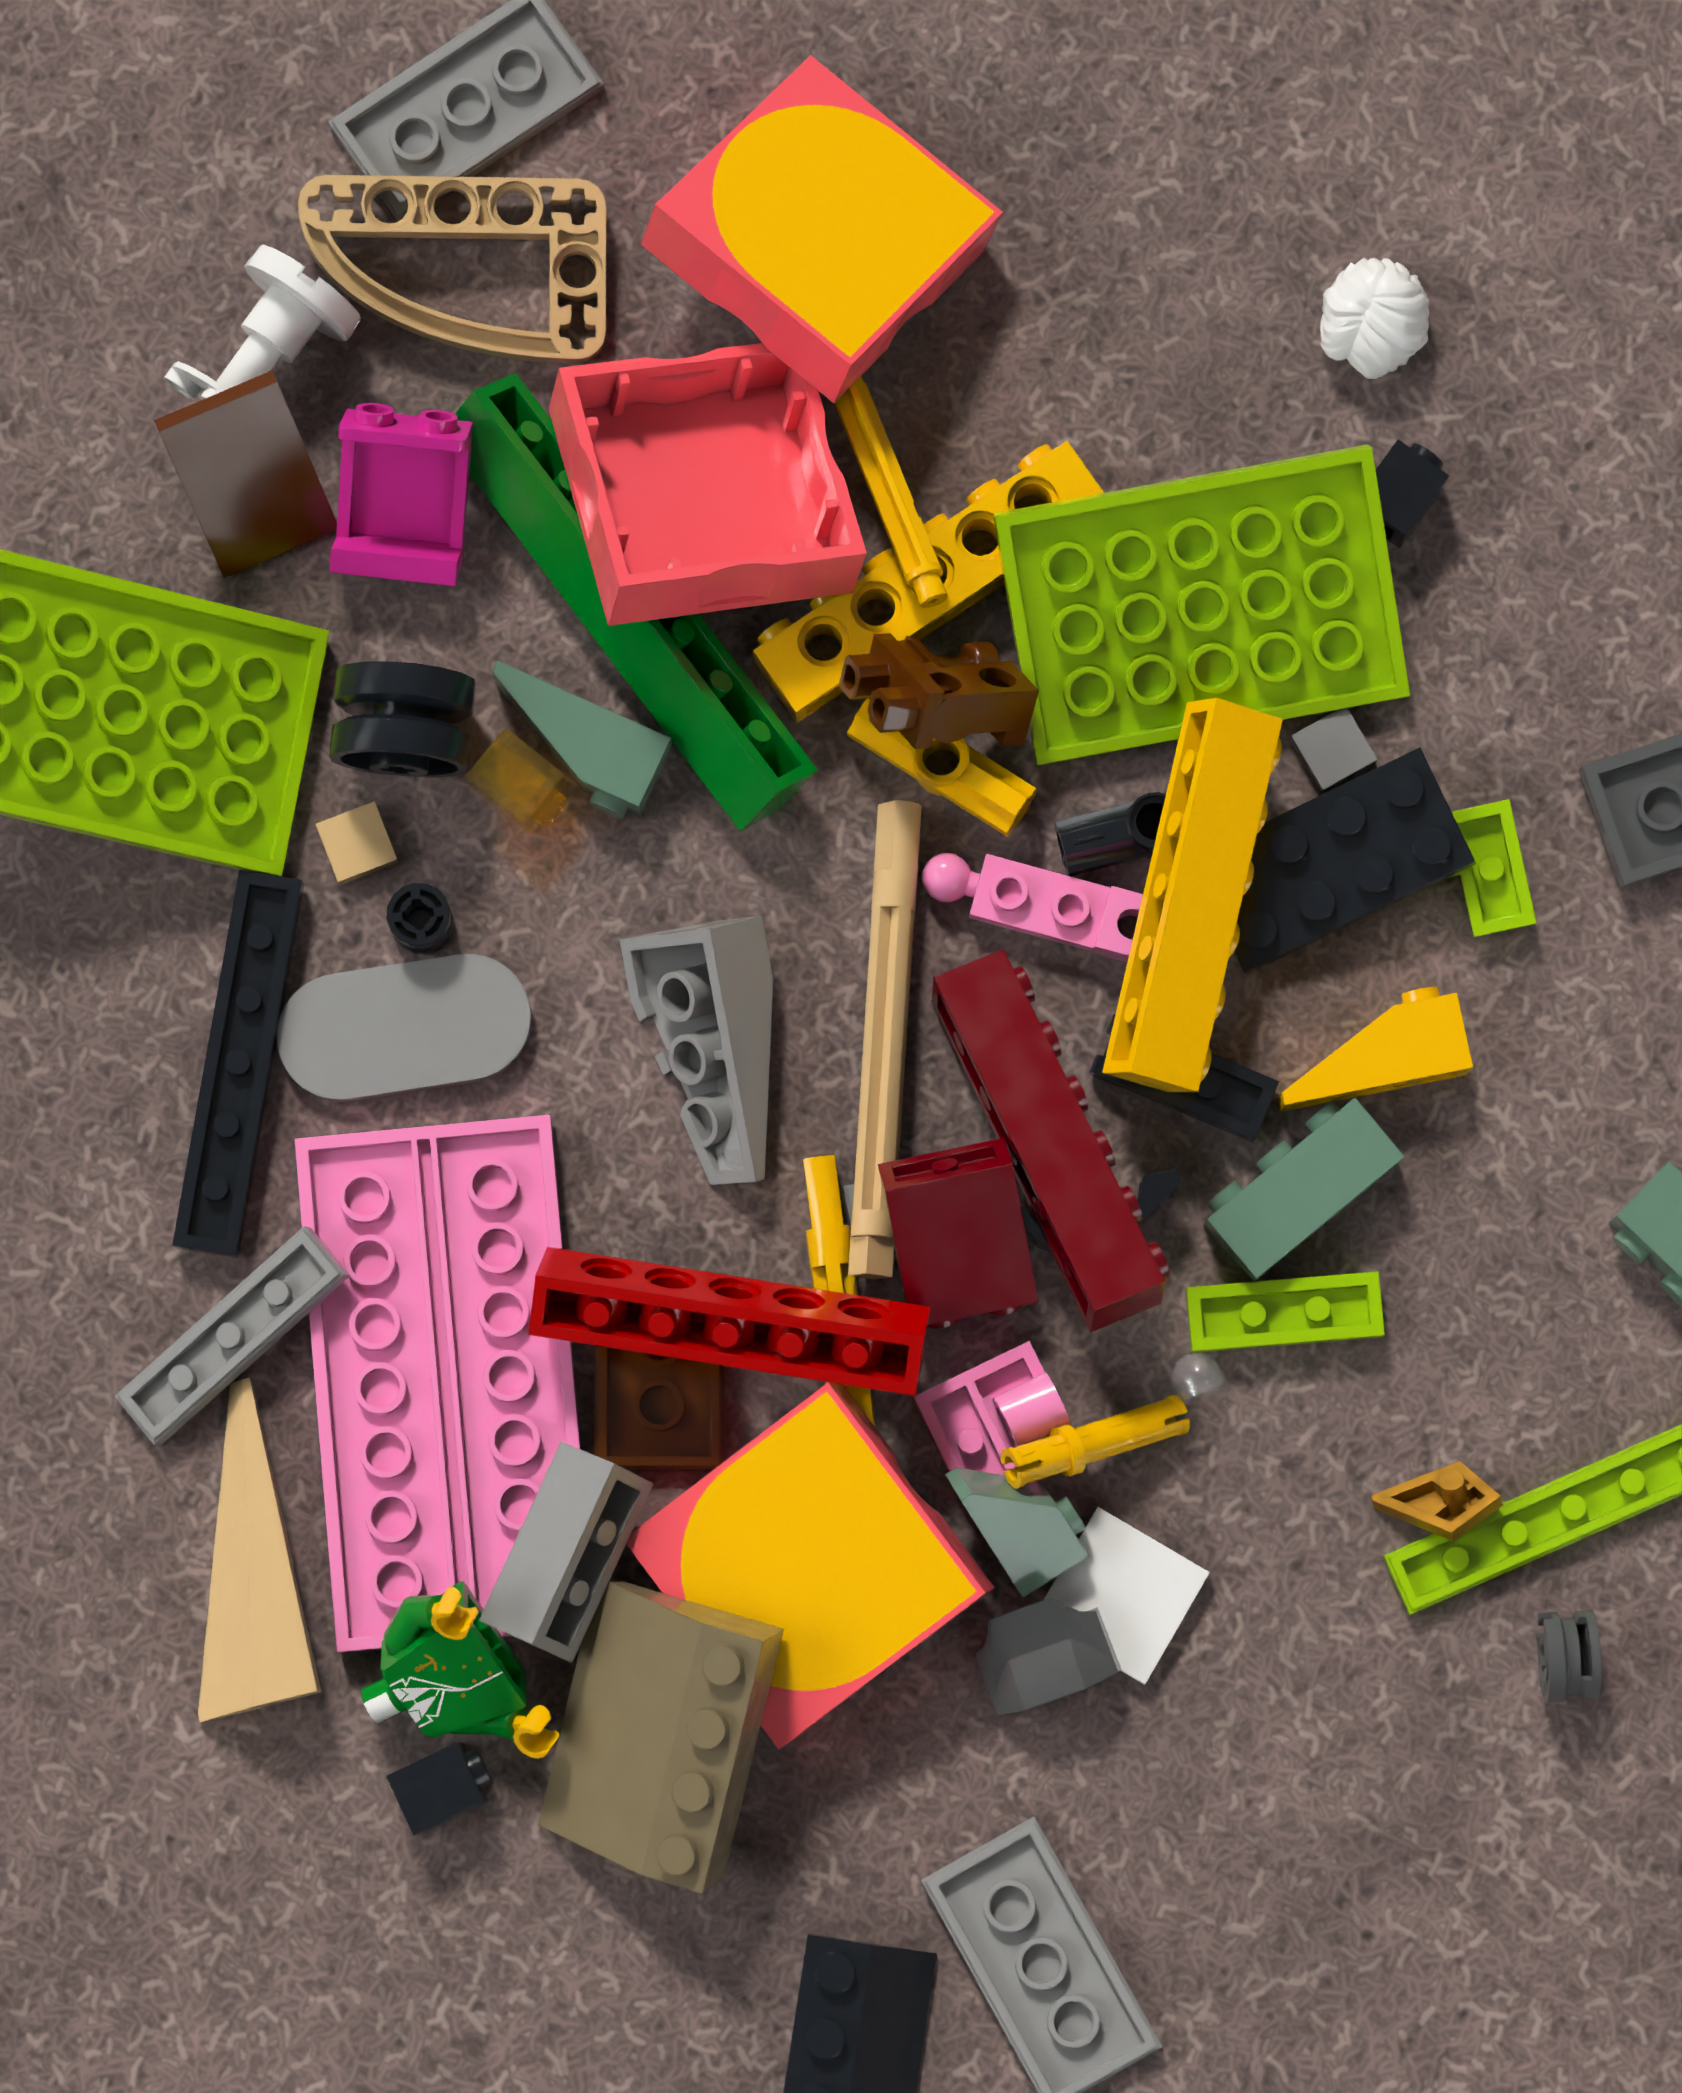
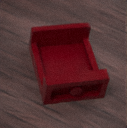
(959, 1232)

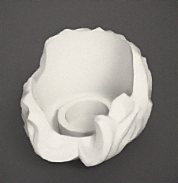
(1374, 317)

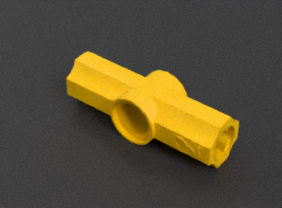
(975, 785)

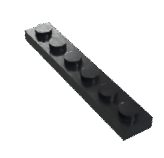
(238, 1064)

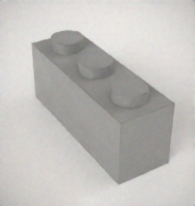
(566, 1551)

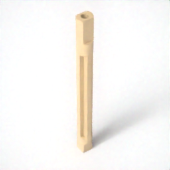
(884, 1033)

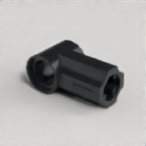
(1106, 836)

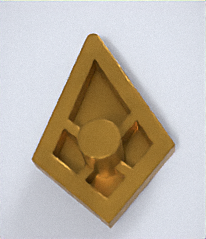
(1441, 1501)

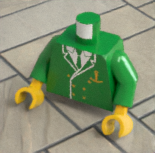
(455, 1674)

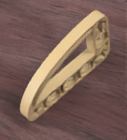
(482, 223)

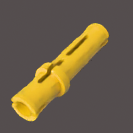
(1071, 1448)

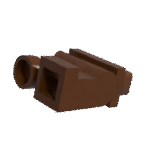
(940, 694)

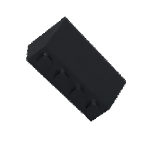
(859, 2018)

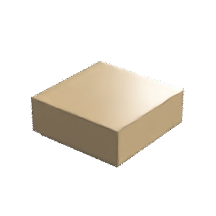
(357, 843)

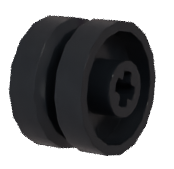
(402, 719)

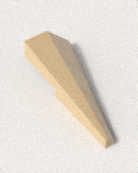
(255, 1618)

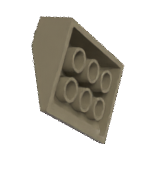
(660, 1734)

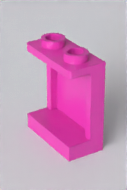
(402, 495)

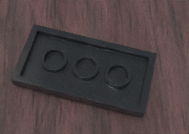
(1347, 858)

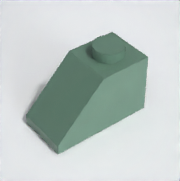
(1022, 1526)

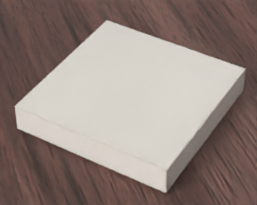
(1137, 1589)

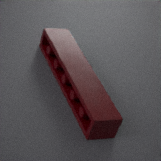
(1051, 1145)

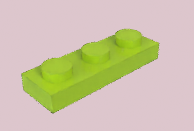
(1284, 1312)

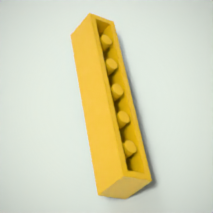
(1193, 896)

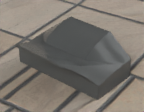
(1044, 1655)

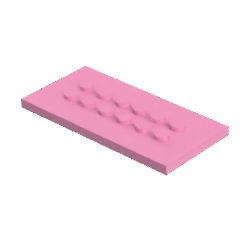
(424, 1358)

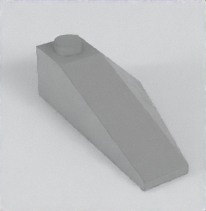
(714, 1013)

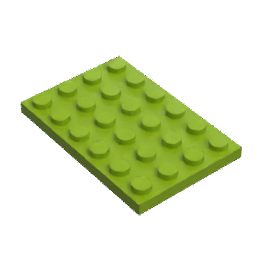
(1200, 589)
(152, 714)

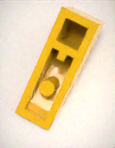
(1400, 1049)

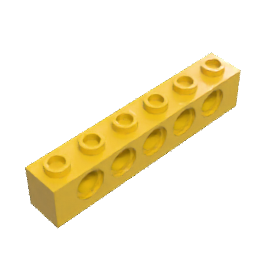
(809, 684)

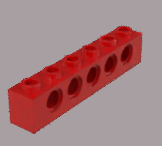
(729, 1320)

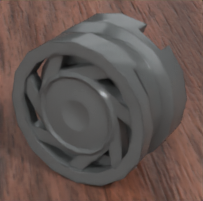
(1569, 1656)

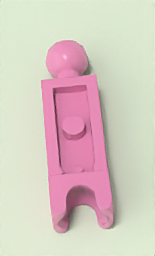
(1036, 902)

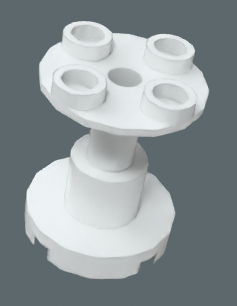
(275, 326)

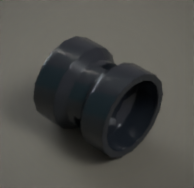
(421, 931)

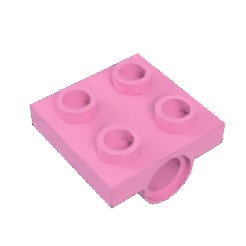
(992, 1409)

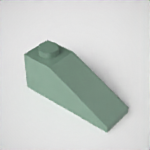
(598, 748)

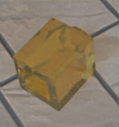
(518, 782)

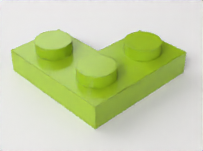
(1497, 883)

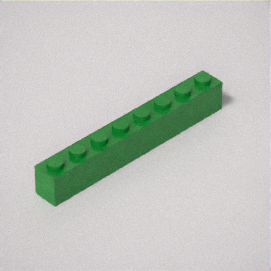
(668, 662)

